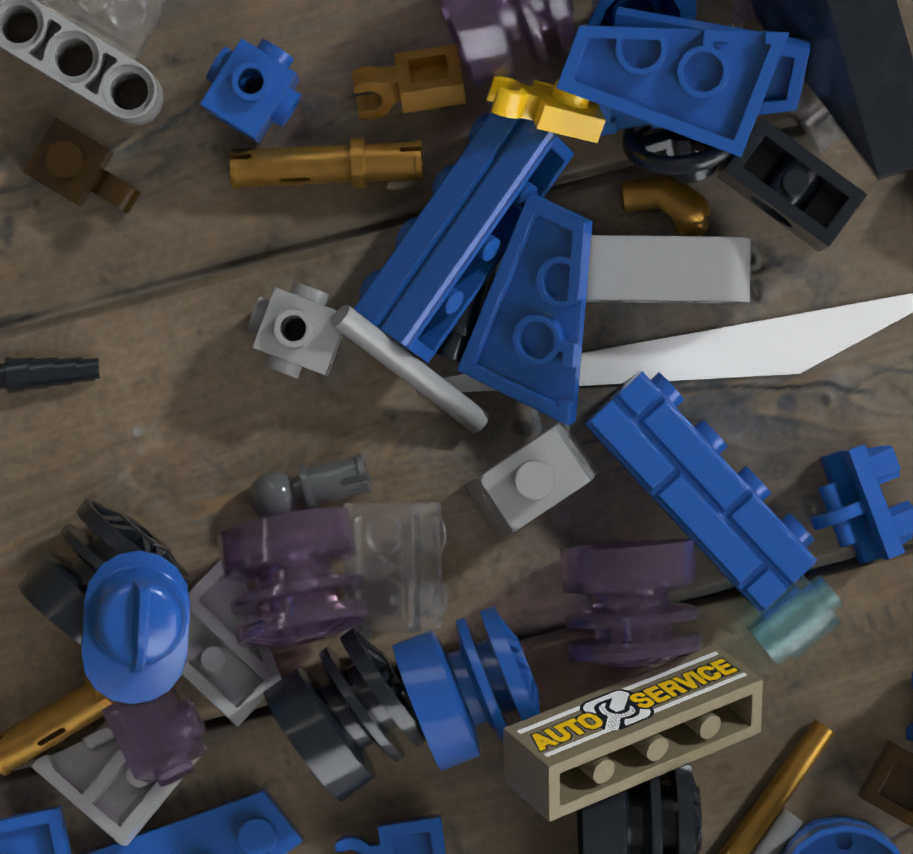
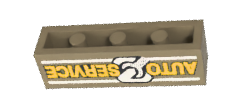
(631, 731)

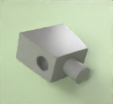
(532, 479)

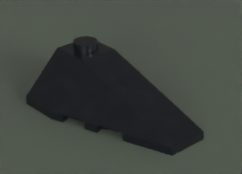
(857, 70)

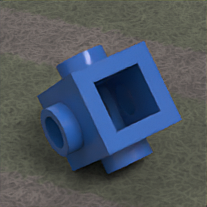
(255, 112)

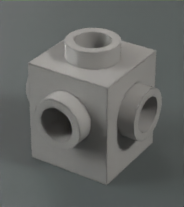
(318, 345)

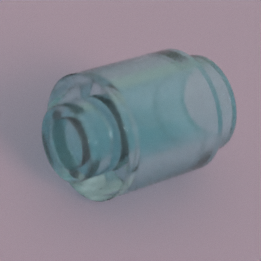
(797, 619)

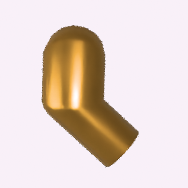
(675, 199)

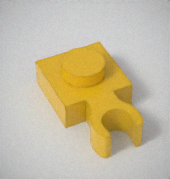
(548, 108)

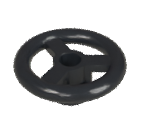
(682, 157)

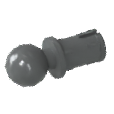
(279, 493)

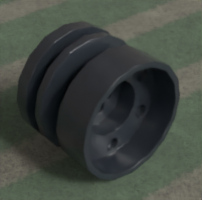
(59, 586)
(346, 714)
(645, 818)

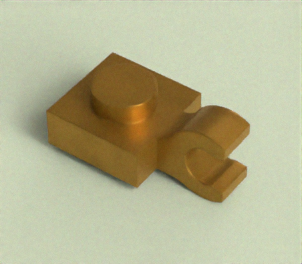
(419, 80)

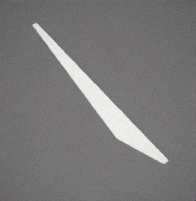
(743, 350)

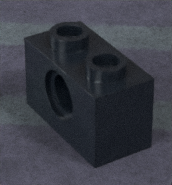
(792, 186)

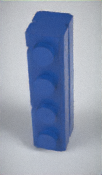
(460, 232)
(701, 491)

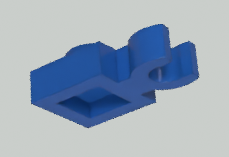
(400, 836)

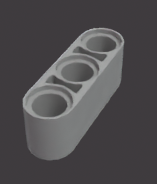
(101, 81)
(669, 269)

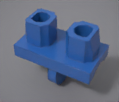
(858, 506)

